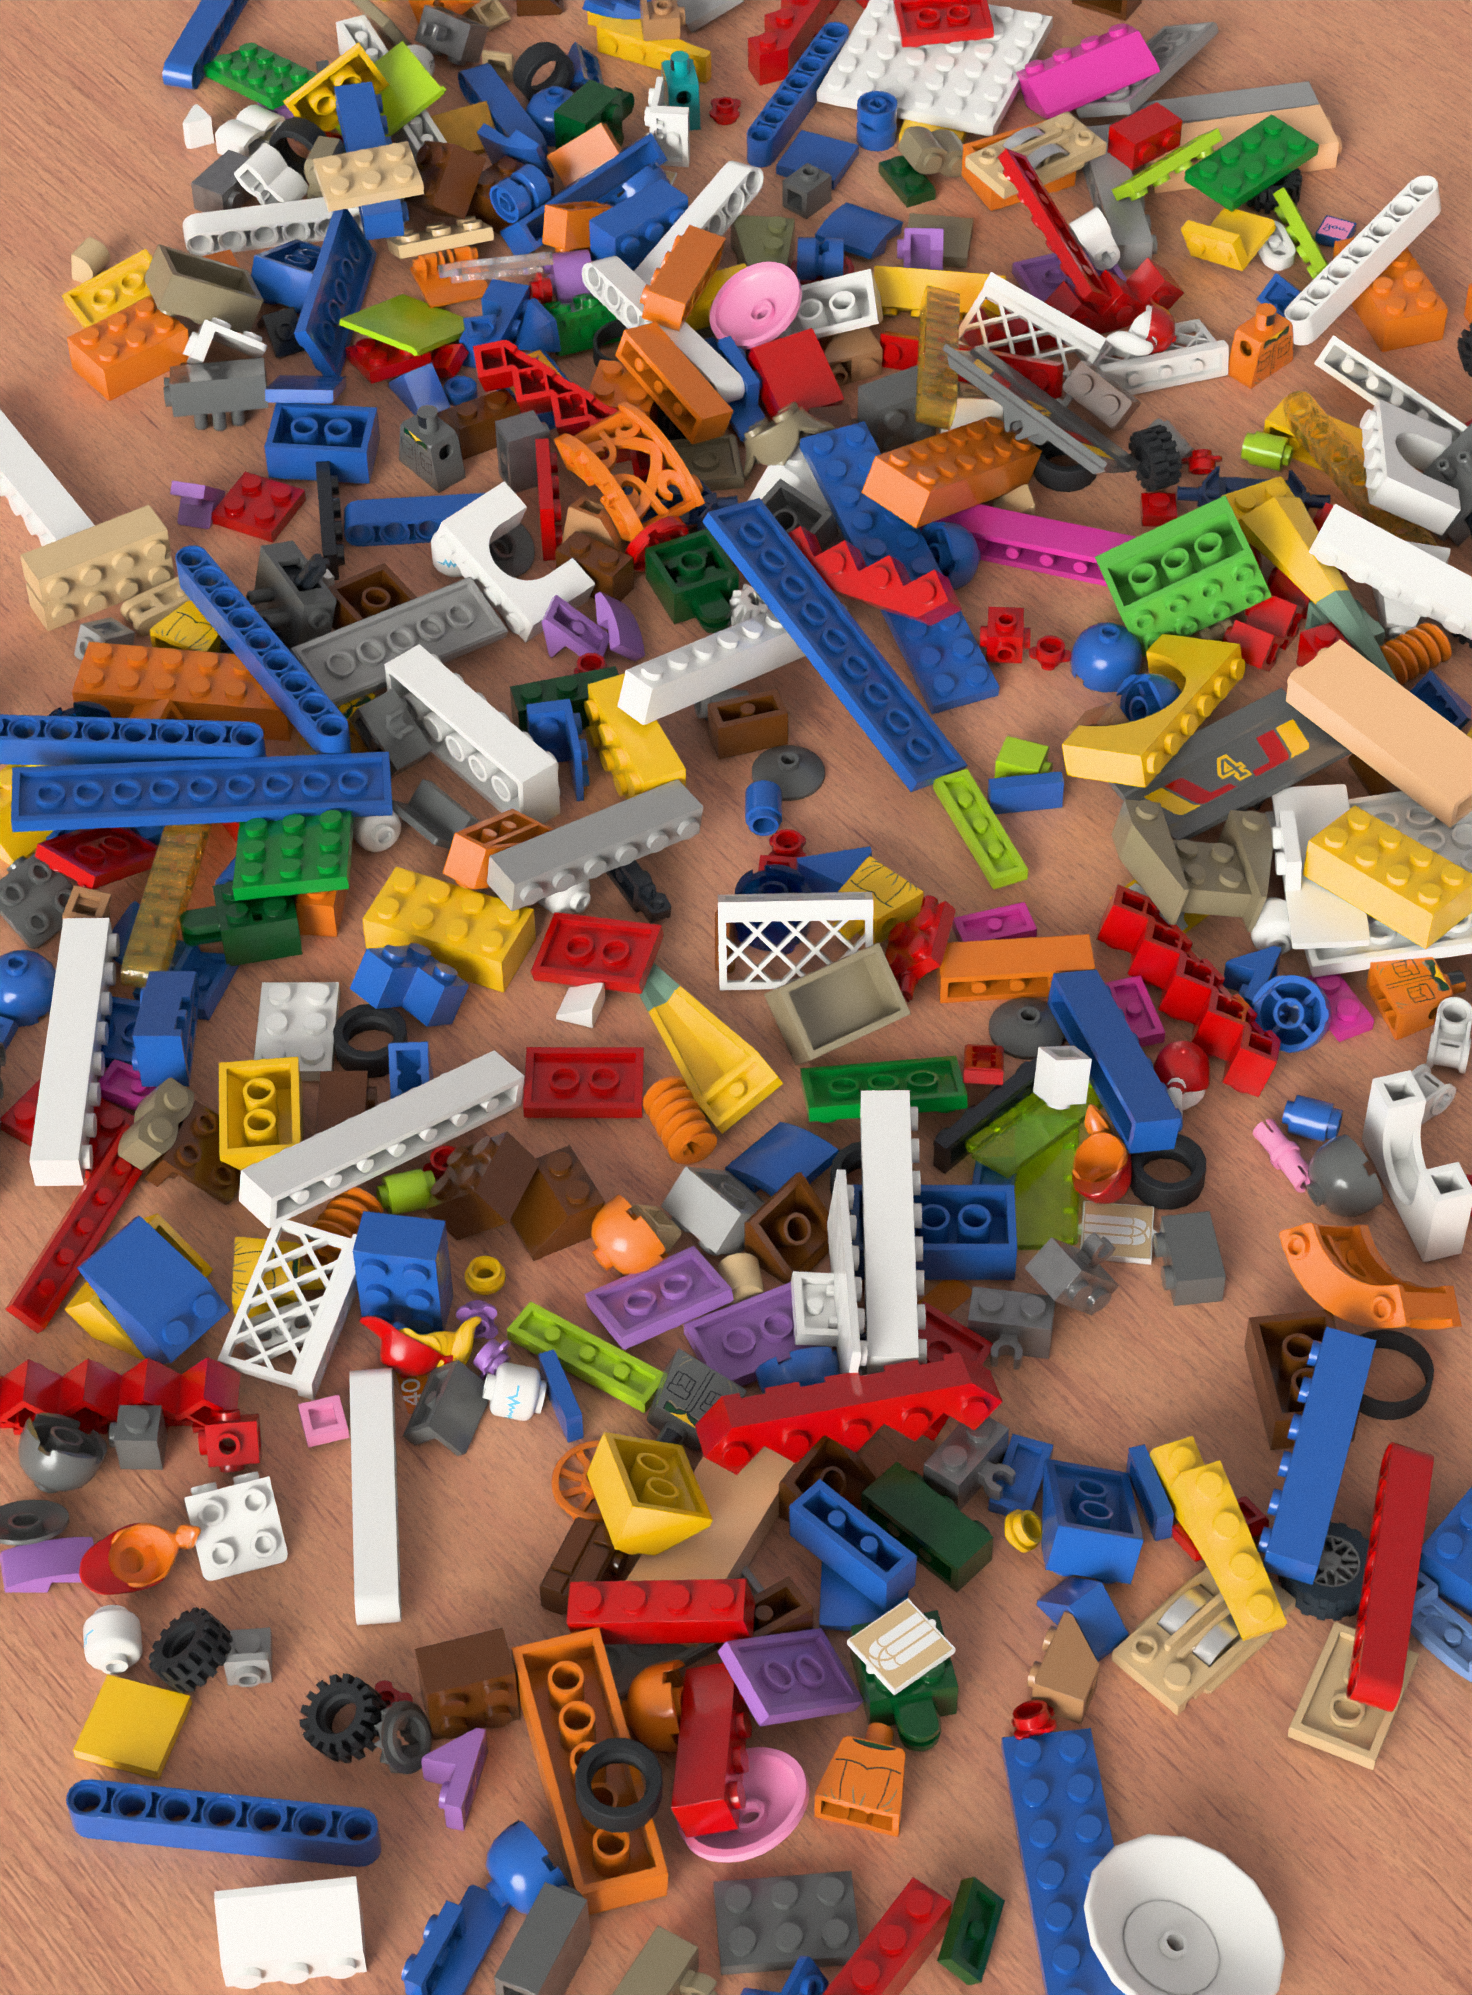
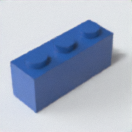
(852, 1545)

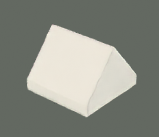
(197, 128)

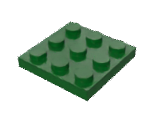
(293, 855)

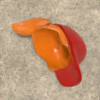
(1101, 1162)
(134, 1557)

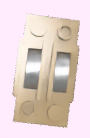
(1051, 147)
(1190, 1643)

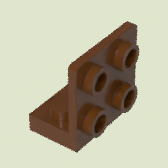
(197, 1157)

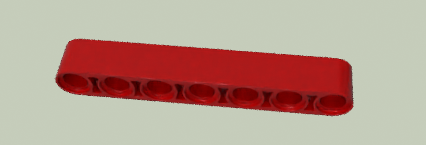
(1390, 1577)

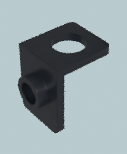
(281, 329)

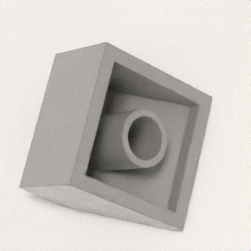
(712, 1208)

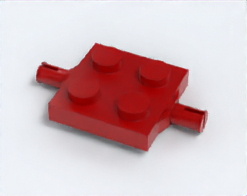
(919, 944)

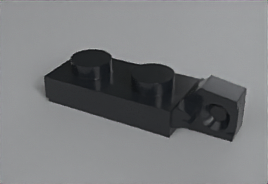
(640, 891)

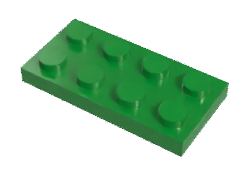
(258, 74)
(1251, 162)
(836, 1090)

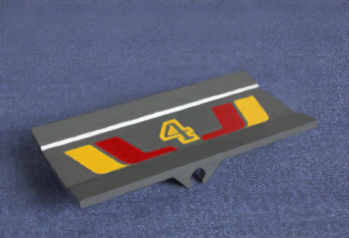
(1038, 412)
(1237, 765)

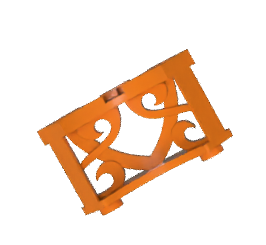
(626, 511)
(1355, 1283)

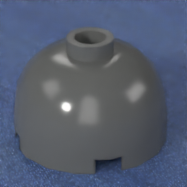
(1342, 1180)
(58, 1453)

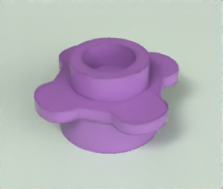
(484, 1310)
(491, 1357)

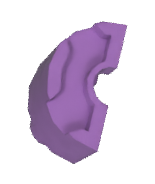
(921, 248)
(567, 274)

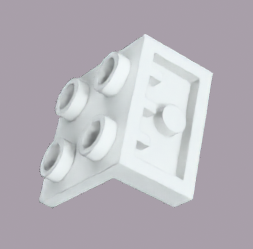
(668, 126)

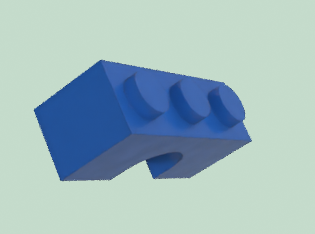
(509, 304)

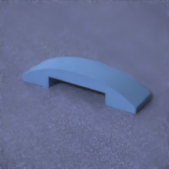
(1441, 1628)

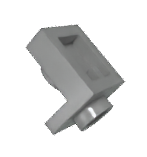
(102, 631)
(249, 1657)

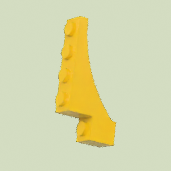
(625, 41)
(1216, 1525)

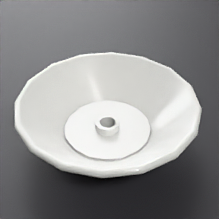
(1187, 1898)

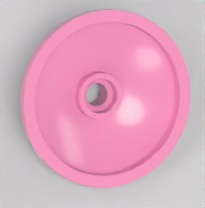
(756, 304)
(774, 1806)

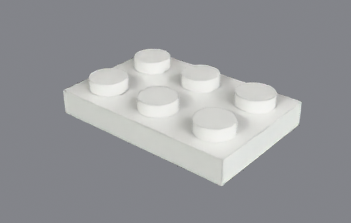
(299, 1023)

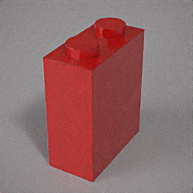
(795, 371)

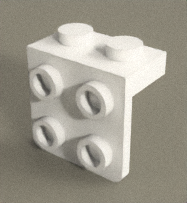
(220, 332)
(237, 1526)

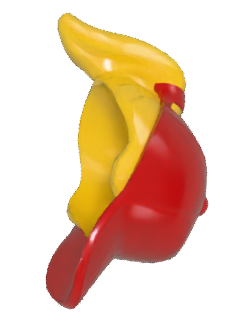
(420, 1354)

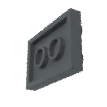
(779, 1918)

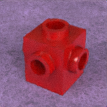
(1005, 635)
(242, 1429)

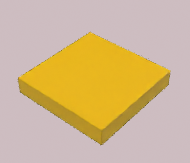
(132, 1726)

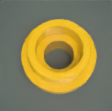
(485, 1267)
(1023, 1530)

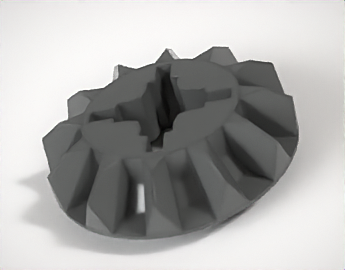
(413, 1727)

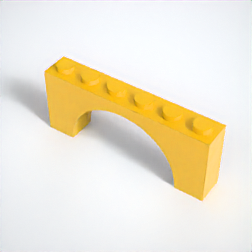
(1140, 749)

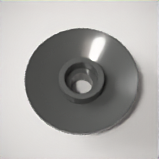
(515, 551)
(792, 769)
(1024, 1026)
(31, 1521)

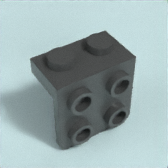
(33, 900)

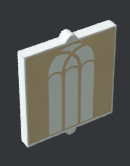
(1124, 1225)
(901, 1646)

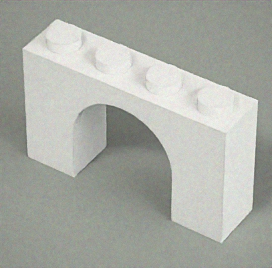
(1392, 445)
(521, 603)
(1430, 1201)

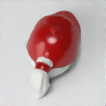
(1148, 334)
(1184, 1071)

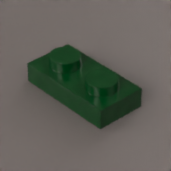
(907, 183)
(971, 1931)

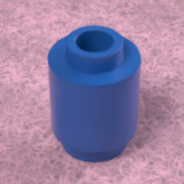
(763, 807)
(1312, 1118)

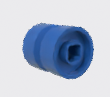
(876, 121)
(520, 193)
(819, 259)

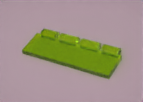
(1026, 1133)
(1046, 1197)

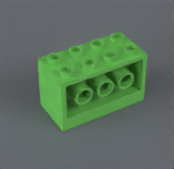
(1184, 574)

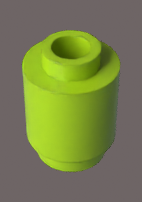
(1267, 450)
(405, 1191)

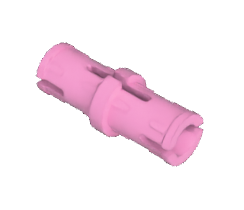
(1283, 1153)

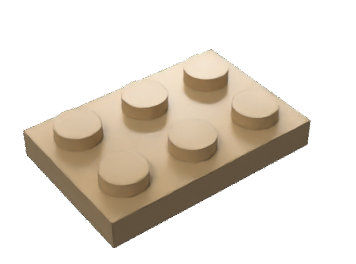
(368, 176)
(440, 237)
(1333, 1721)

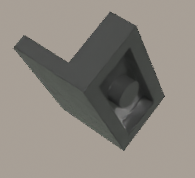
(434, 814)
(448, 1408)

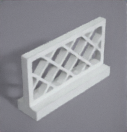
(1036, 314)
(1178, 365)
(787, 908)
(326, 1324)

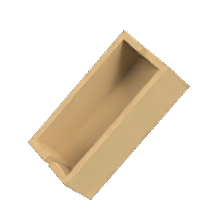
(97, 567)

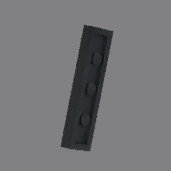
(329, 511)
(950, 1142)

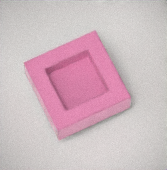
(323, 1421)

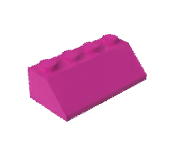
(1086, 71)

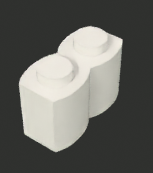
(248, 131)
(270, 178)

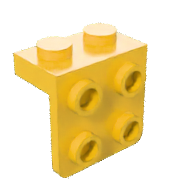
(1229, 239)

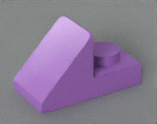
(196, 503)
(570, 628)
(458, 1769)

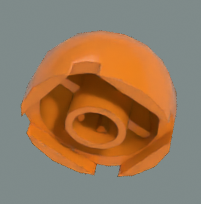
(625, 1239)
(656, 1705)

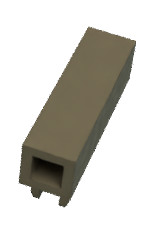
(666, 1968)

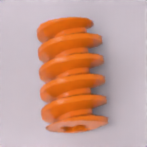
(1416, 651)
(679, 1121)
(342, 1218)

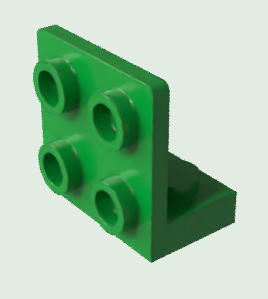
(579, 322)

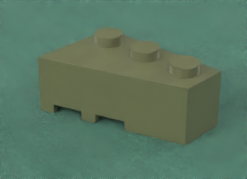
(763, 239)

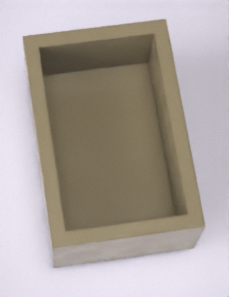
(202, 289)
(837, 1004)

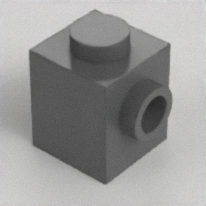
(806, 190)
(139, 1437)

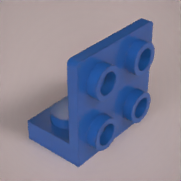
(557, 731)

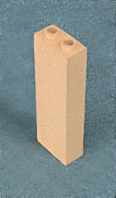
(1307, 120)
(1387, 729)
(742, 1515)

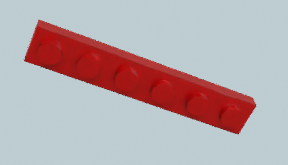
(1056, 230)
(901, 353)
(74, 1238)

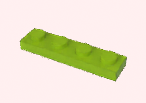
(1159, 171)
(1299, 232)
(980, 829)
(587, 1356)

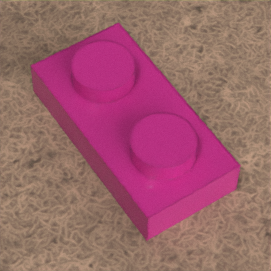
(998, 923)
(1138, 1009)
(1348, 1012)
(123, 1085)

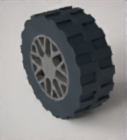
(1338, 1577)

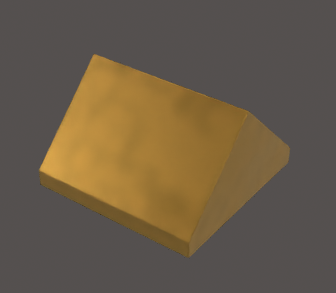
(462, 124)

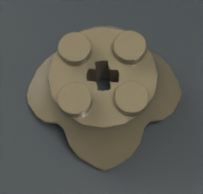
(777, 440)

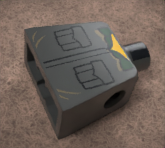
(431, 449)
(684, 1397)

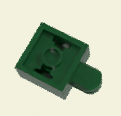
(588, 108)
(693, 579)
(248, 928)
(915, 1708)

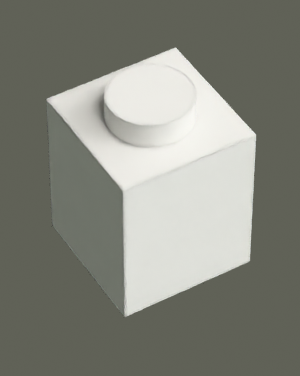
(1062, 1076)

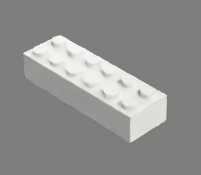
(475, 737)

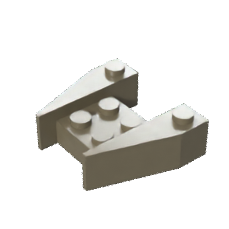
(1192, 875)

